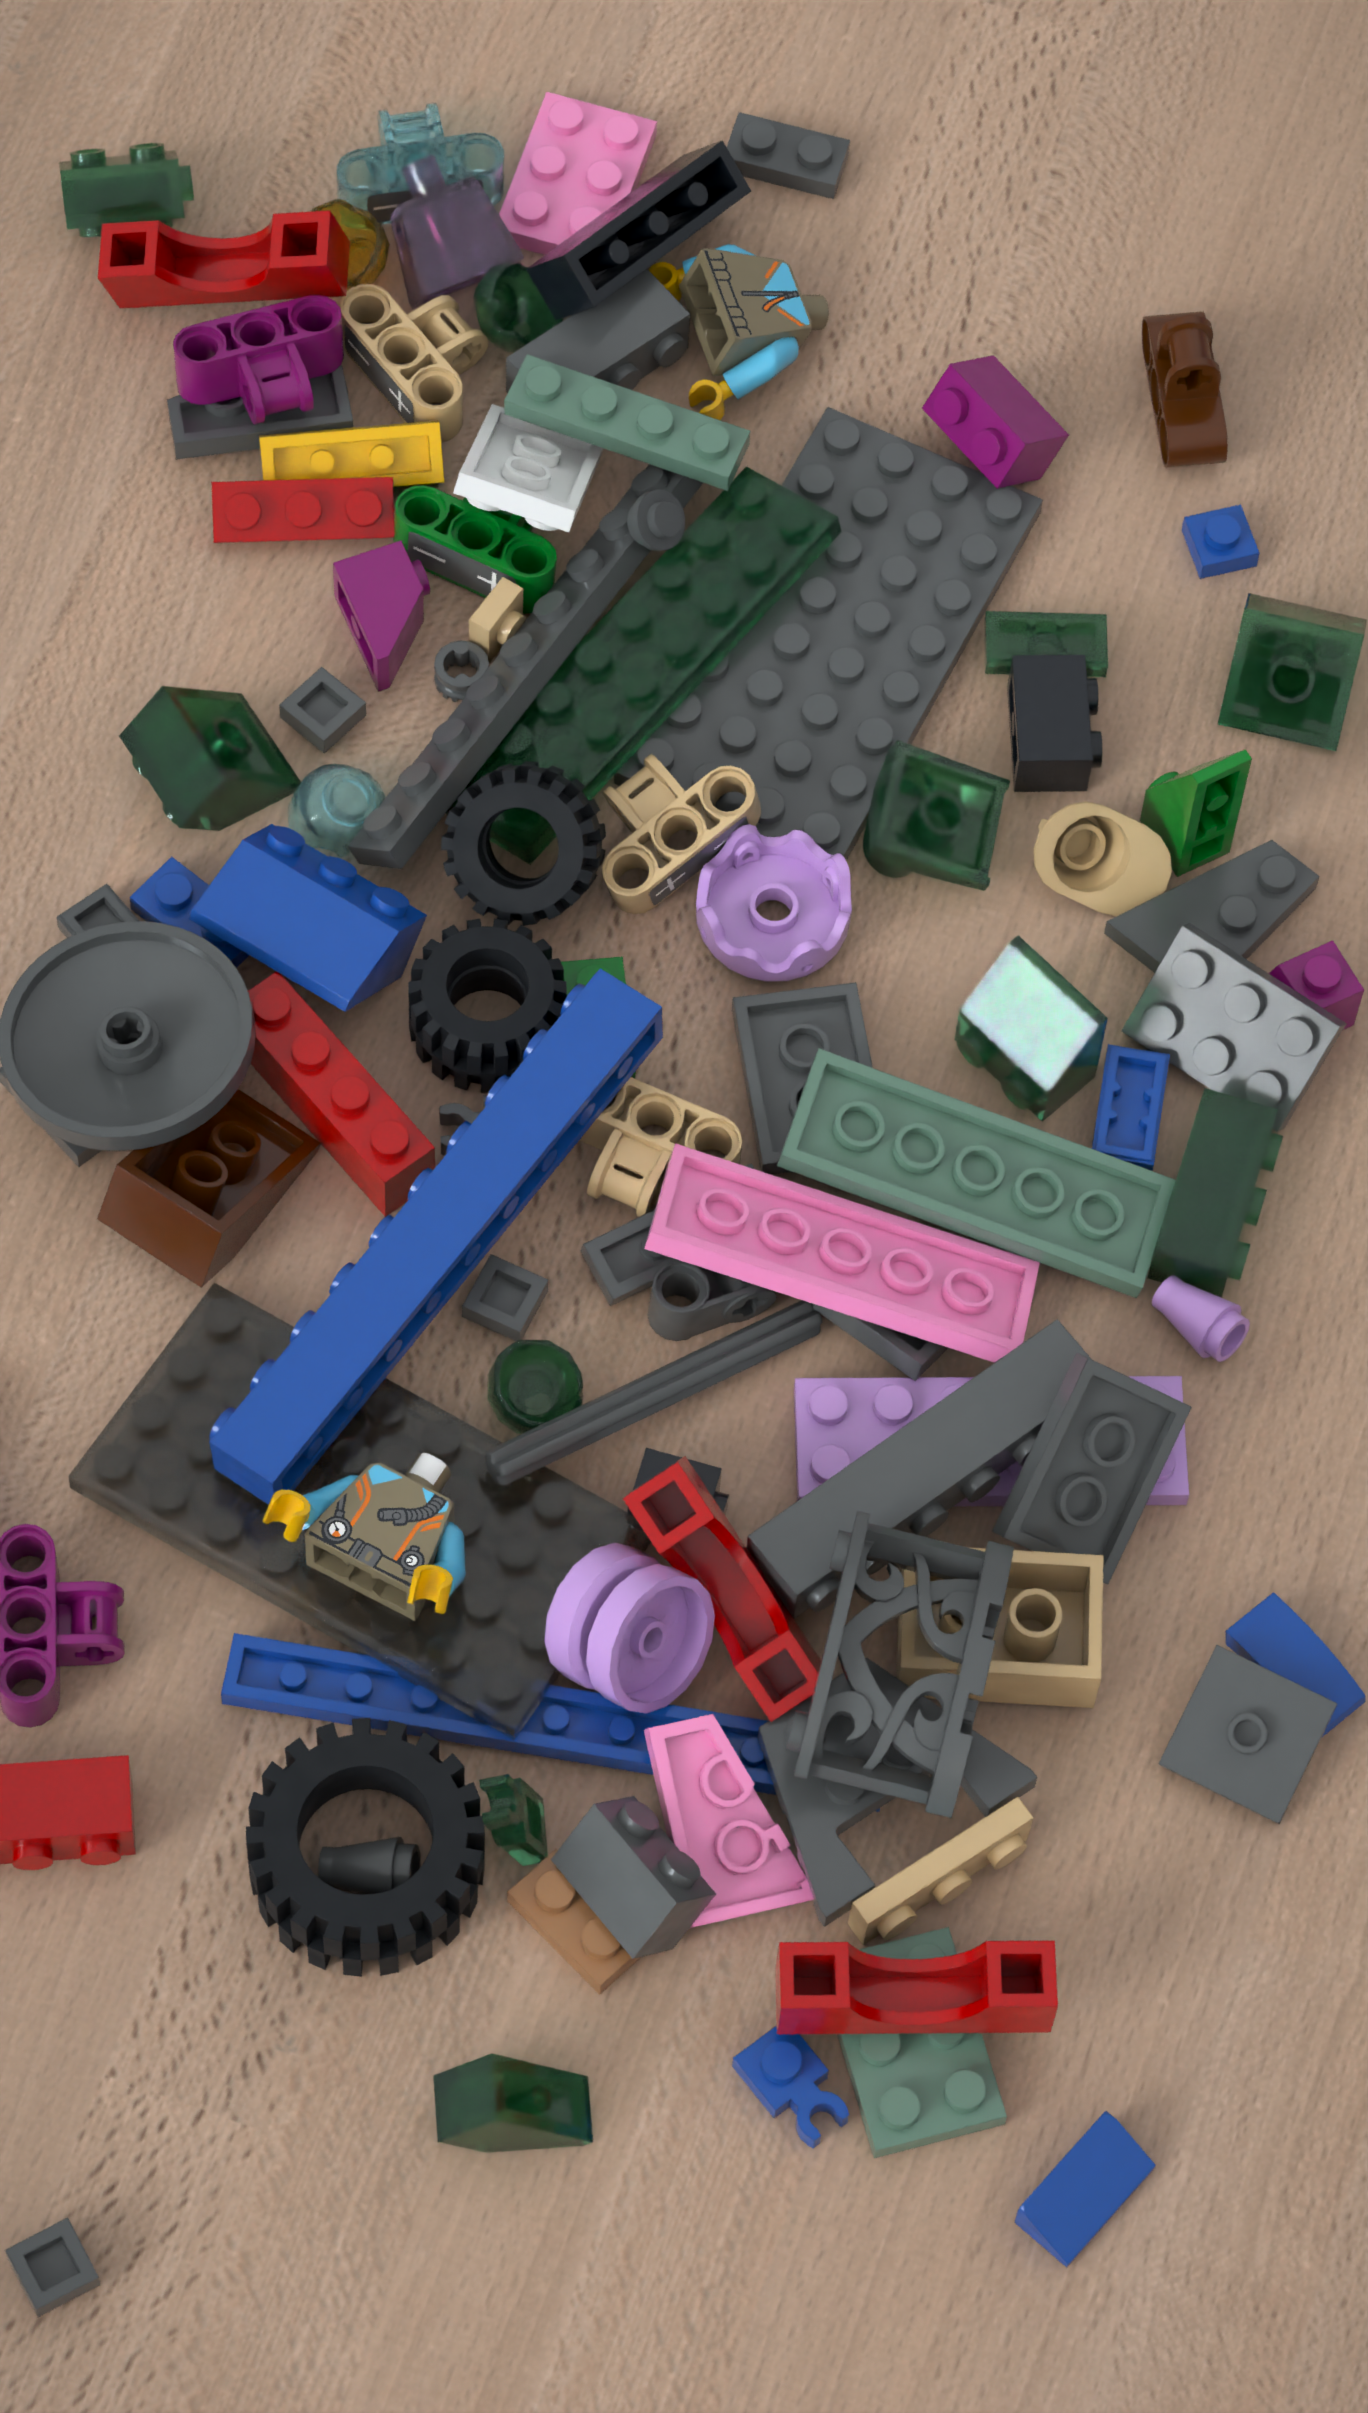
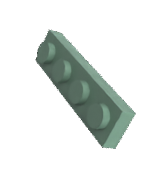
(627, 422)

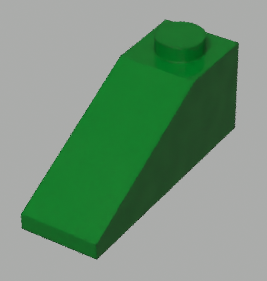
(1197, 810)

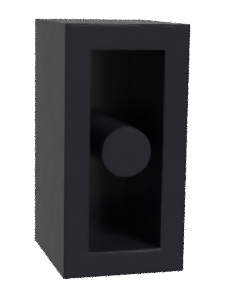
(1051, 723)

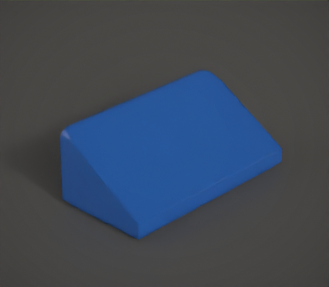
(1084, 2189)

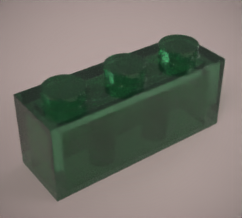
(1216, 1193)

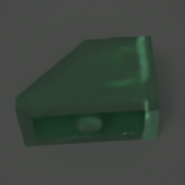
(511, 2106)

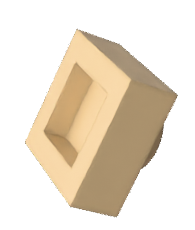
(497, 617)

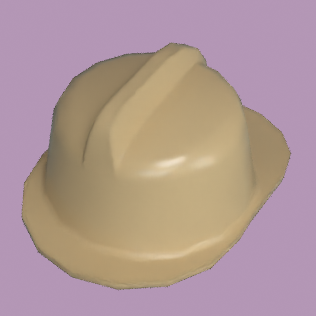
(1101, 858)

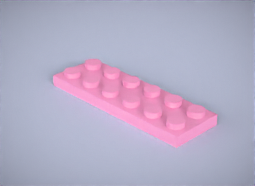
(842, 1255)

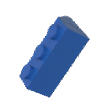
(310, 917)

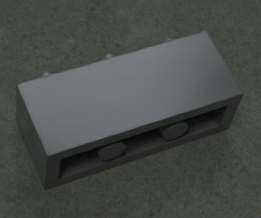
(618, 338)

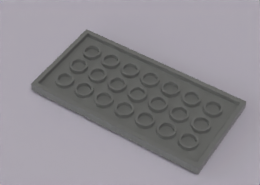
(856, 639)

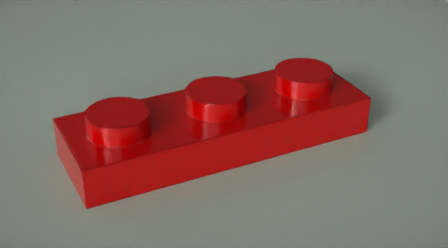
(303, 510)

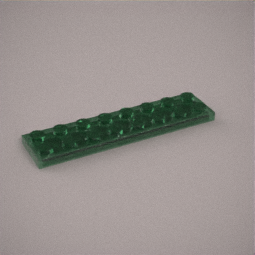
(660, 643)

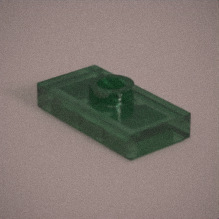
(1045, 634)

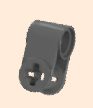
(713, 1296)

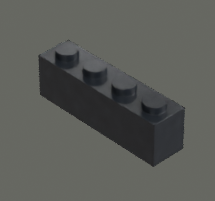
(638, 230)

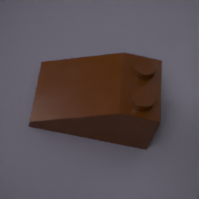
(208, 1189)

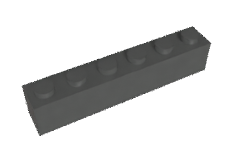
(918, 1470)

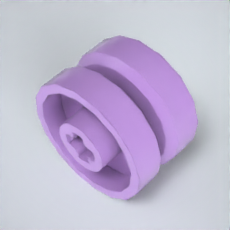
(629, 1627)

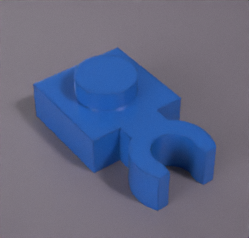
(786, 2075)

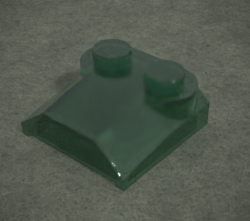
(933, 818)

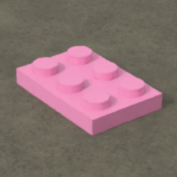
(573, 170)

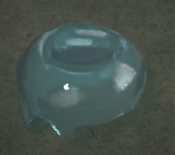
(333, 806)

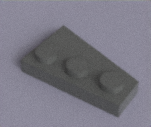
(228, 428)
(1232, 903)

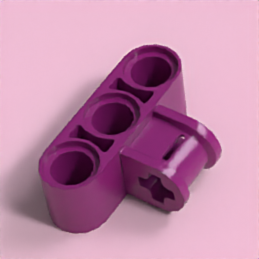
(261, 356)
(67, 1627)

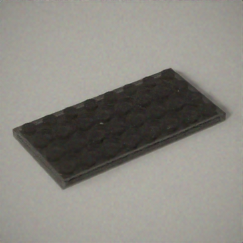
(518, 1536)

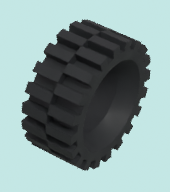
(366, 1924)

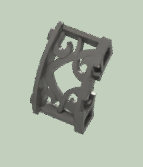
(972, 1592)

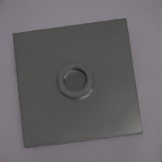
(1248, 1734)

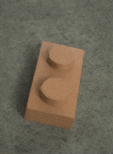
(569, 1925)

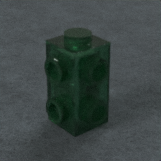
(123, 188)

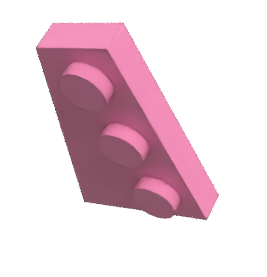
(722, 1821)

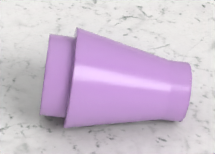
(1203, 1319)

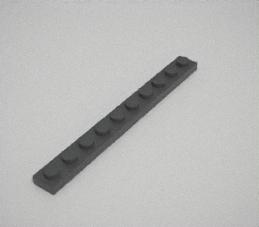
(511, 681)

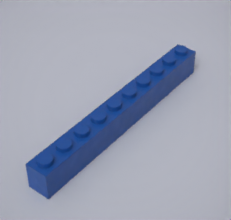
(435, 1238)

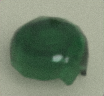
(511, 307)
(533, 1384)

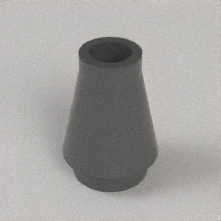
(369, 1865)

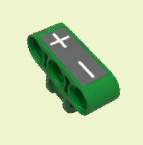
(473, 544)

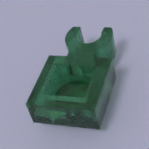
(516, 1818)

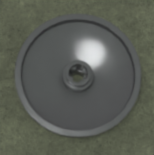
(127, 1035)

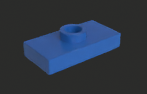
(1131, 1104)

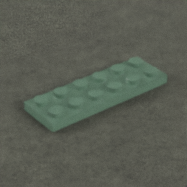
(977, 1173)

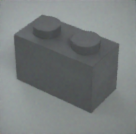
(633, 1876)

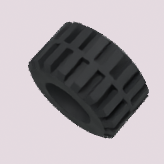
(483, 876)
(475, 962)

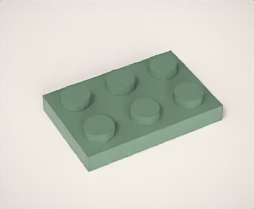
(921, 2084)

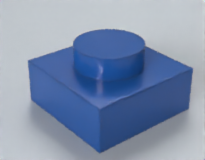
(1220, 541)

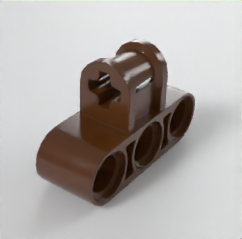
(1184, 389)

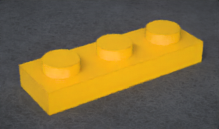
(400, 451)

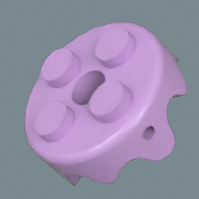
(778, 869)

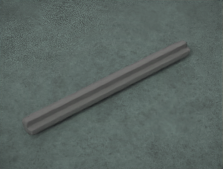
(652, 1392)

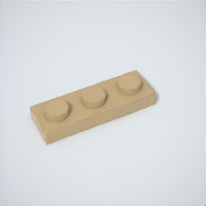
(941, 1873)

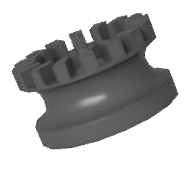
(461, 654)

